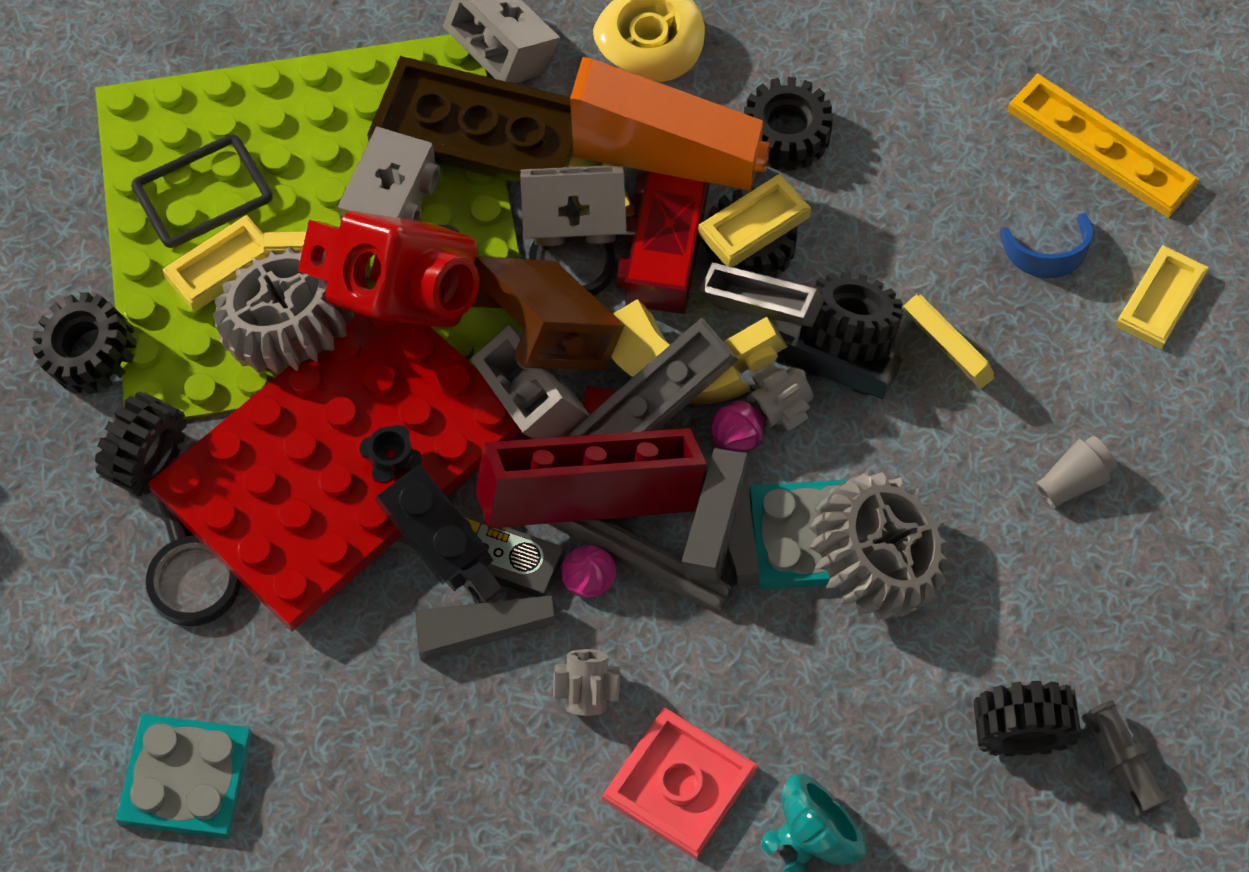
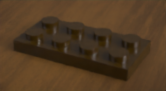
(477, 119)

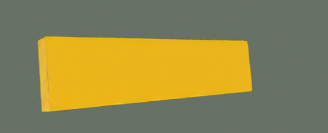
(1103, 145)

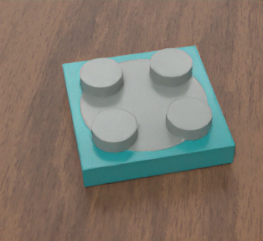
(783, 533)
(184, 776)

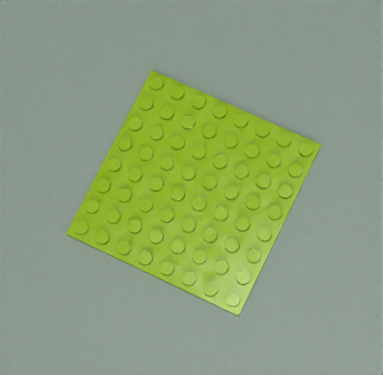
(306, 135)

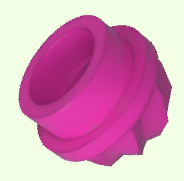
(737, 427)
(588, 571)

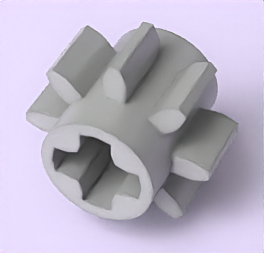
(781, 396)
(586, 682)

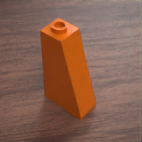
(662, 129)

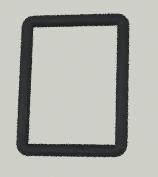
(217, 221)

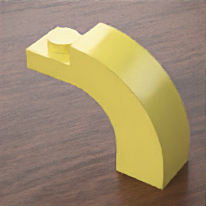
(644, 341)

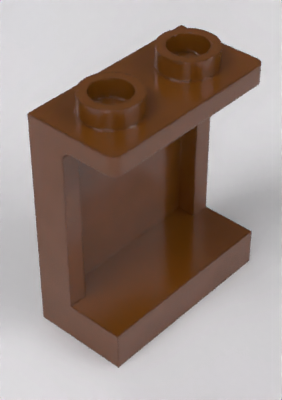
(559, 316)

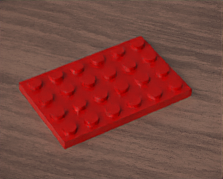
(283, 475)

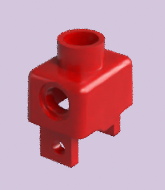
(419, 268)

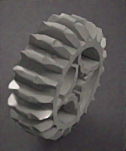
(277, 314)
(880, 546)

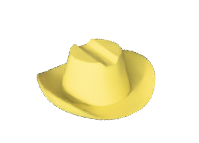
(651, 36)

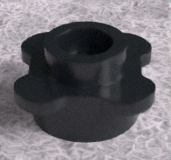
(387, 439)

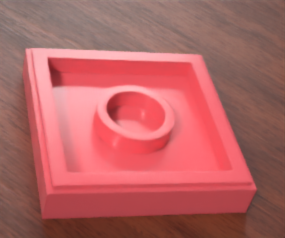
(680, 783)

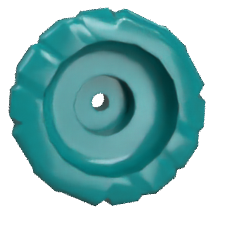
(814, 826)

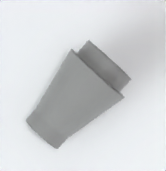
(1078, 472)

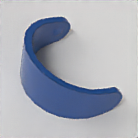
(1048, 264)

